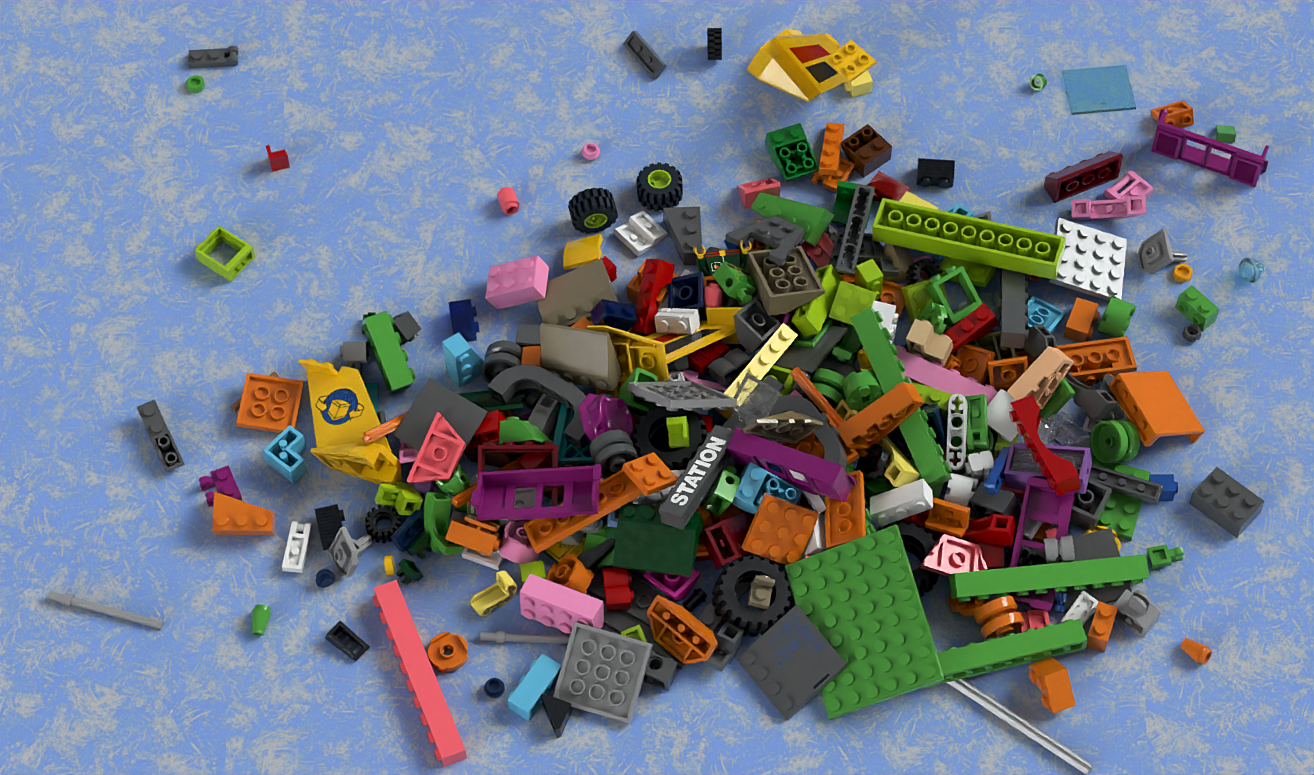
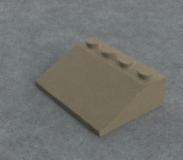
(783, 286)
(576, 294)
(580, 356)

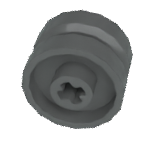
(500, 357)
(612, 451)

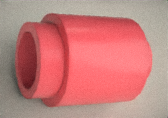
(508, 200)
(713, 296)

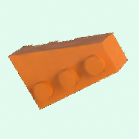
(241, 518)

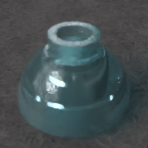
(1250, 270)

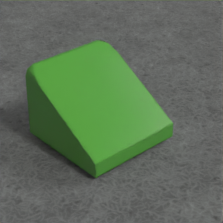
(1225, 133)

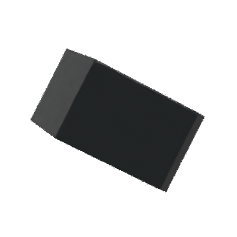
(557, 711)

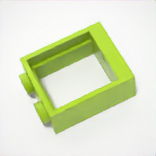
(236, 264)

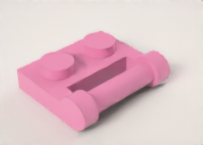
(1137, 188)

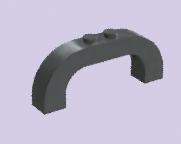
(531, 376)
(827, 435)

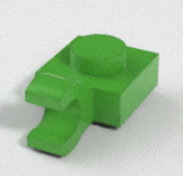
(1162, 556)

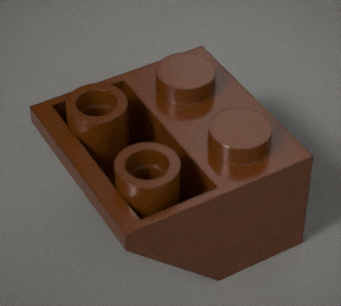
(866, 150)

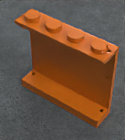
(1155, 406)

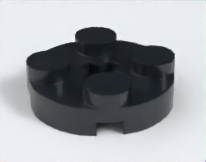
(873, 463)

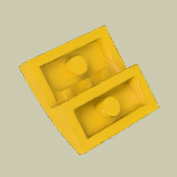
(582, 251)

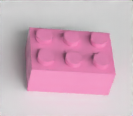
(517, 282)

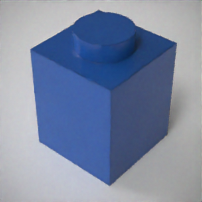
(1170, 487)

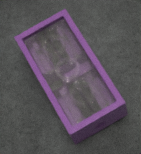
(1021, 464)

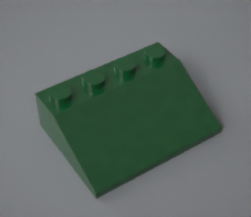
(654, 546)

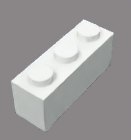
(901, 502)

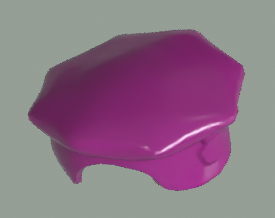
(604, 414)

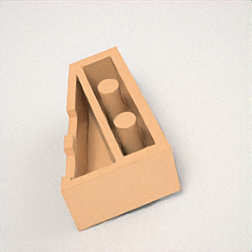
(1042, 377)

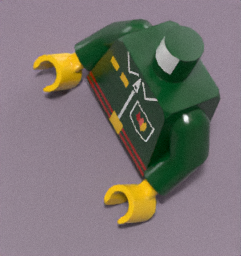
(710, 261)

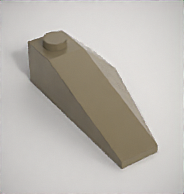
(784, 426)

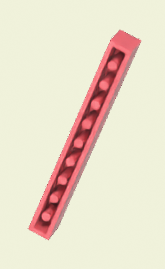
(419, 673)

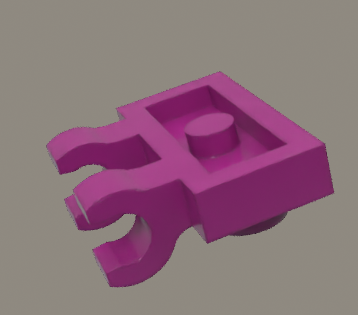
(224, 483)

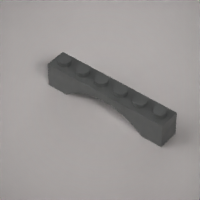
(1095, 402)

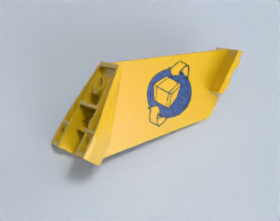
(340, 418)

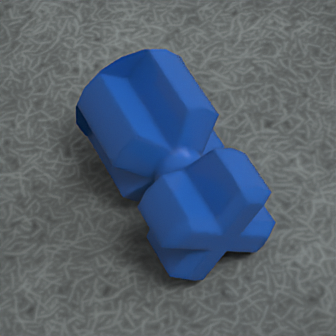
(1060, 597)

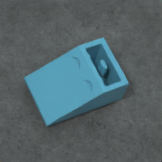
(756, 482)

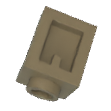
(761, 591)

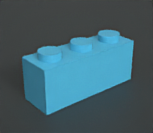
(538, 681)

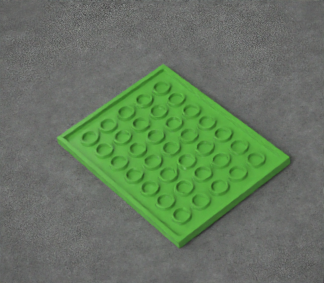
(873, 618)

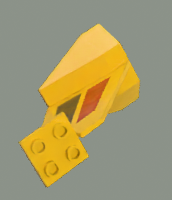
(808, 63)
(658, 349)

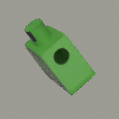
(739, 285)

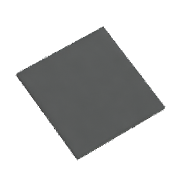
(809, 358)
(458, 412)
(1096, 546)

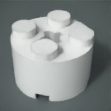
(960, 490)

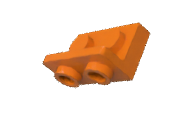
(1178, 114)

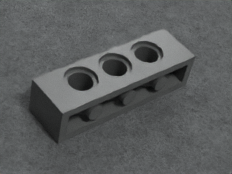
(664, 675)

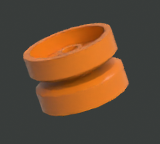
(998, 618)

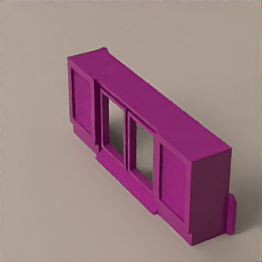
(1241, 166)
(822, 475)
(497, 489)
(1045, 506)

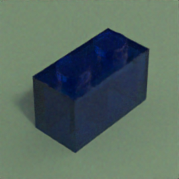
(614, 315)
(462, 319)

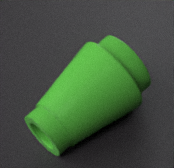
(260, 619)

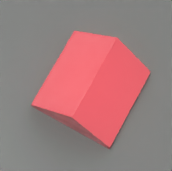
(749, 191)

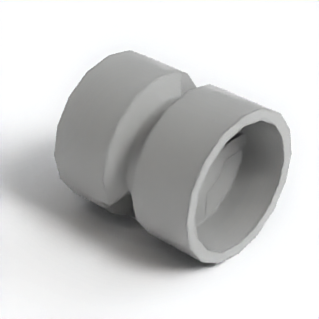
(1059, 549)

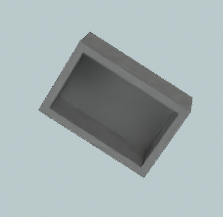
(1226, 502)

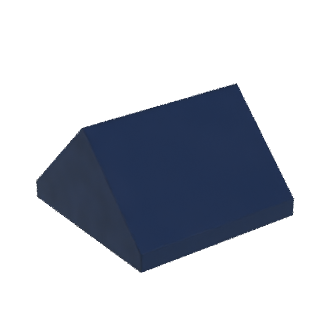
(686, 292)

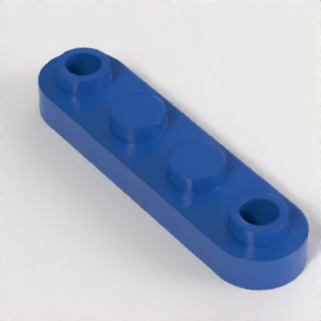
(996, 474)

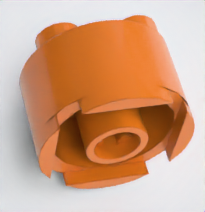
(571, 574)

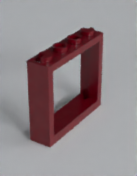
(526, 447)

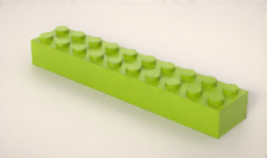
(969, 238)

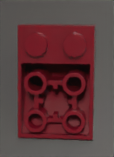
(726, 538)

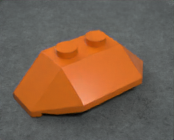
(680, 631)

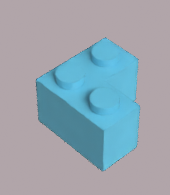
(284, 453)

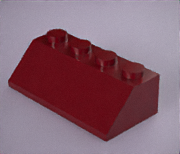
(1083, 176)

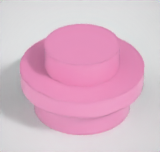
(590, 151)

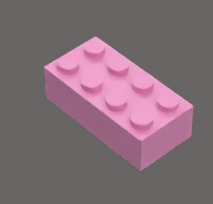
(559, 605)

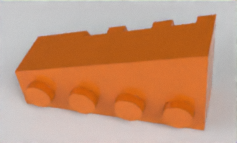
(880, 417)

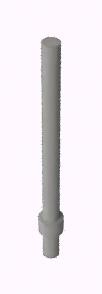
(69, 600)
(501, 637)

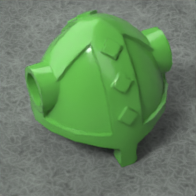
(457, 484)

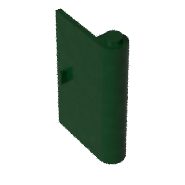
(487, 402)

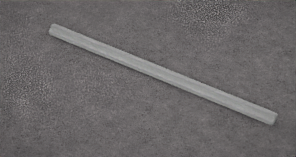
(1023, 725)

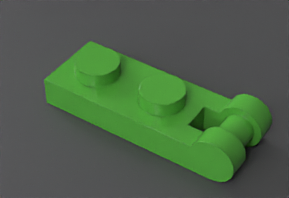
(977, 421)

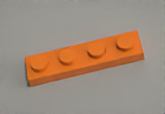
(831, 149)

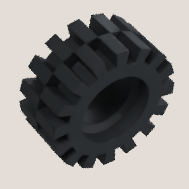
(714, 43)
(916, 267)
(377, 515)

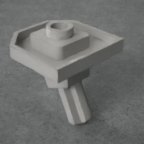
(1157, 253)
(346, 551)

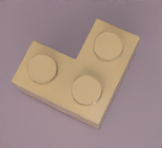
(925, 342)

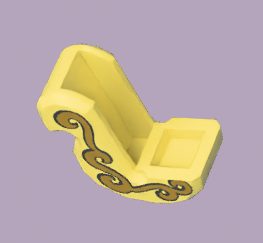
(494, 595)

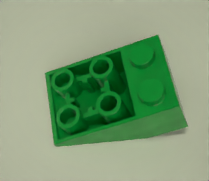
(791, 152)

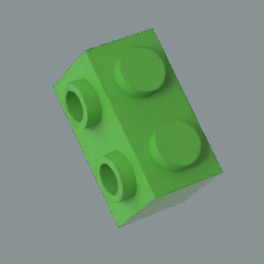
(1197, 308)

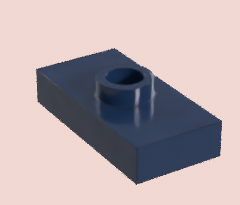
(409, 531)

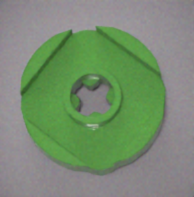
(935, 315)

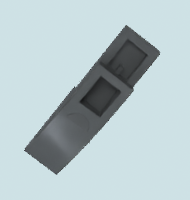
(160, 436)

